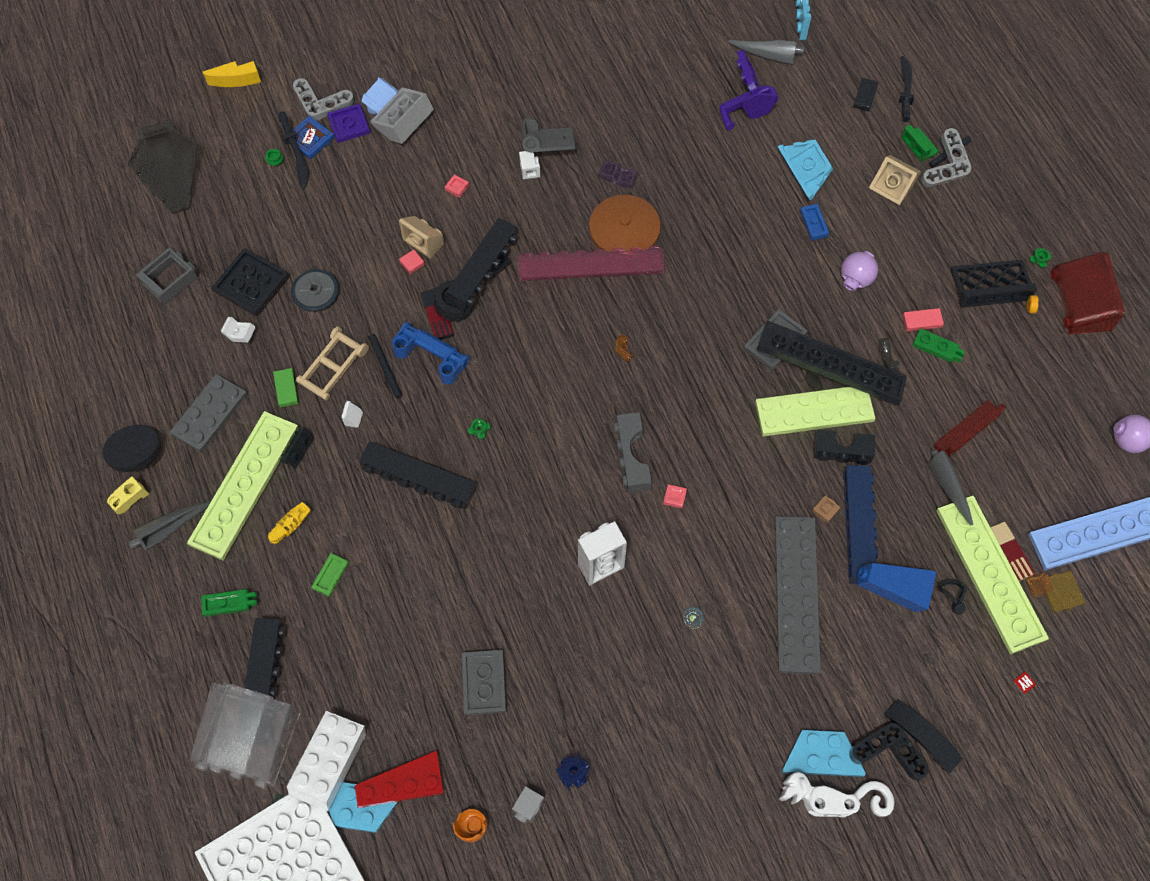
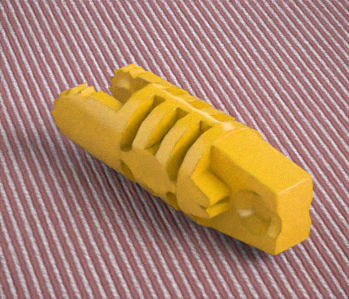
(289, 523)

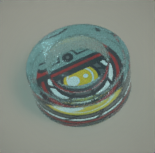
(693, 617)

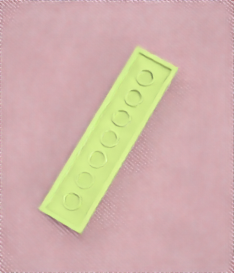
(242, 486)
(993, 577)

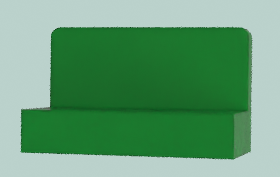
(918, 143)

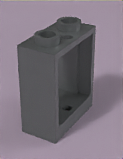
(157, 266)

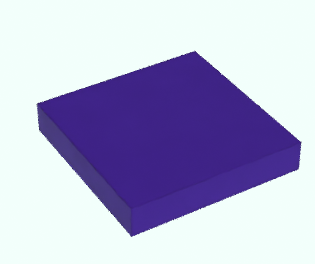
(348, 123)

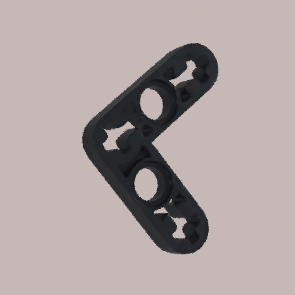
(894, 744)

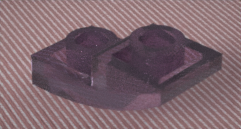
(615, 174)

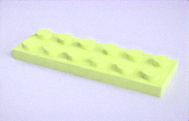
(814, 410)

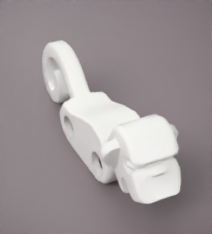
(832, 801)

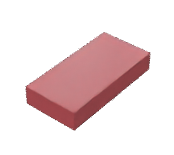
(923, 319)

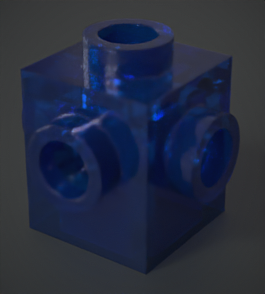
(567, 778)

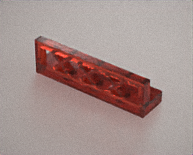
(969, 428)

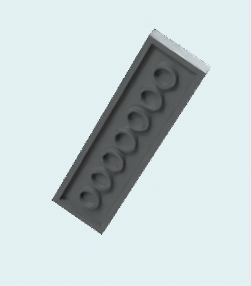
(797, 596)

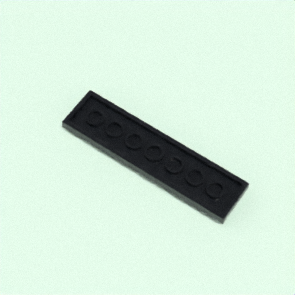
(832, 362)

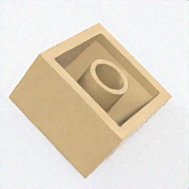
(894, 179)
(421, 235)

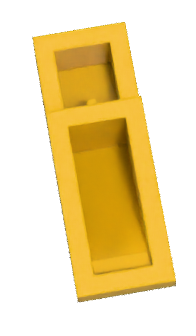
(232, 75)

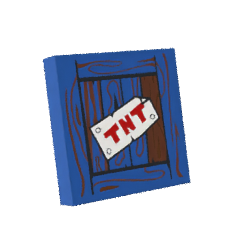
(312, 137)

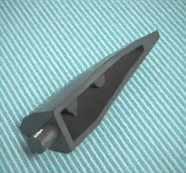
(775, 50)
(948, 479)
(161, 527)

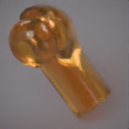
(621, 346)

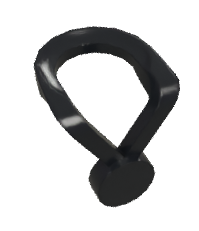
(958, 607)

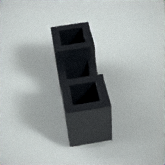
(828, 448)

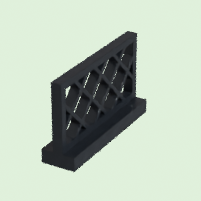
(996, 294)

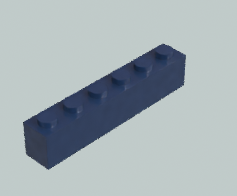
(859, 519)

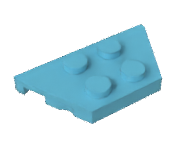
(807, 164)
(822, 755)
(346, 815)

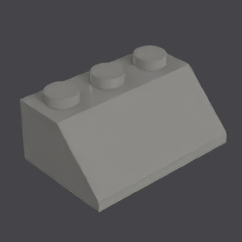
(402, 114)

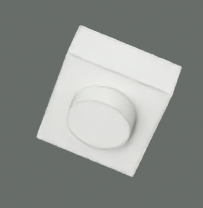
(237, 331)

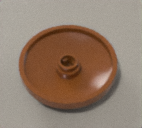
(624, 224)

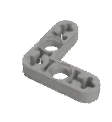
(320, 105)
(955, 162)

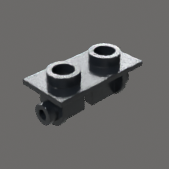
(300, 444)

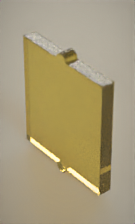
(1065, 593)

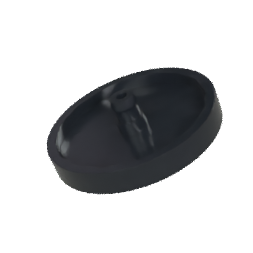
(131, 448)

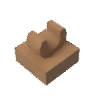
(826, 509)

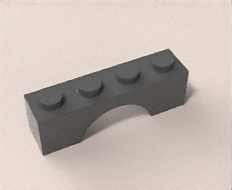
(637, 474)

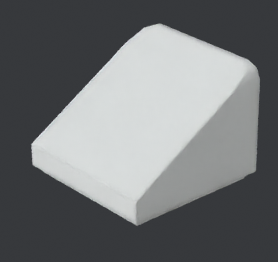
(351, 415)

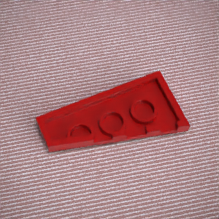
(407, 782)

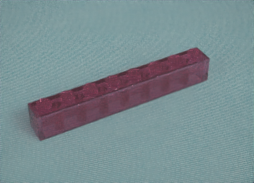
(590, 264)

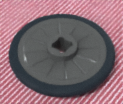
(311, 300)

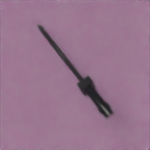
(906, 98)
(290, 137)

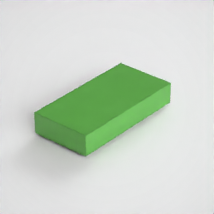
(285, 387)
(330, 575)

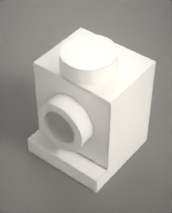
(529, 165)

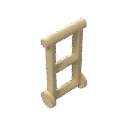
(336, 335)

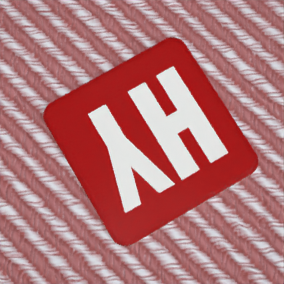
(1024, 682)

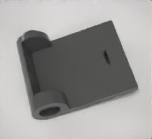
(546, 139)

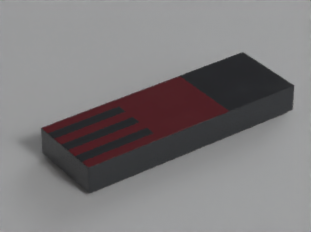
(440, 327)

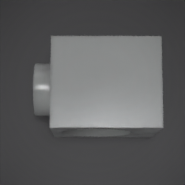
(527, 805)

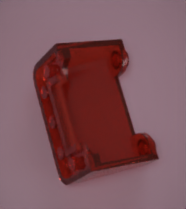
(1090, 293)

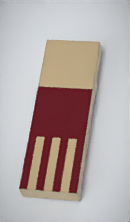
(1012, 551)

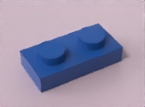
(814, 222)

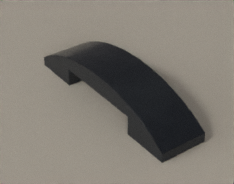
(925, 734)

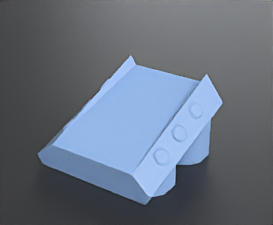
(378, 95)

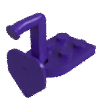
(755, 101)

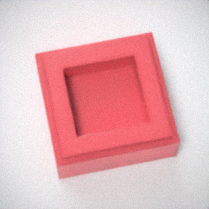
(456, 186)
(411, 262)
(675, 496)

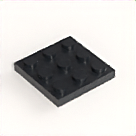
(250, 282)

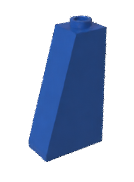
(901, 585)

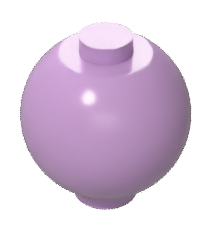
(859, 270)
(1133, 433)

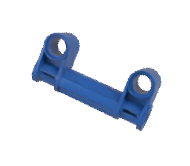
(452, 359)

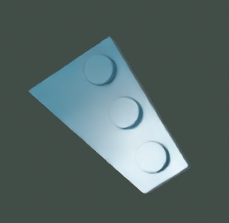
(804, 18)

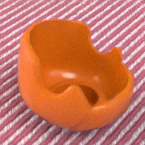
(470, 825)

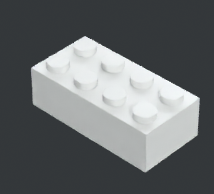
(601, 552)
(326, 761)

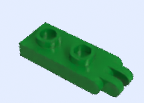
(938, 346)
(227, 602)

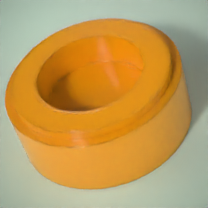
(1032, 304)

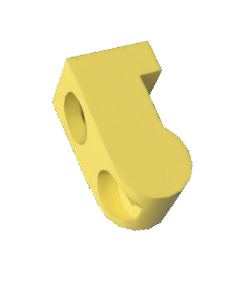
(126, 495)

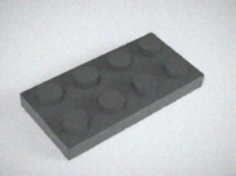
(208, 413)

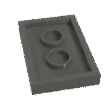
(766, 359)
(483, 682)

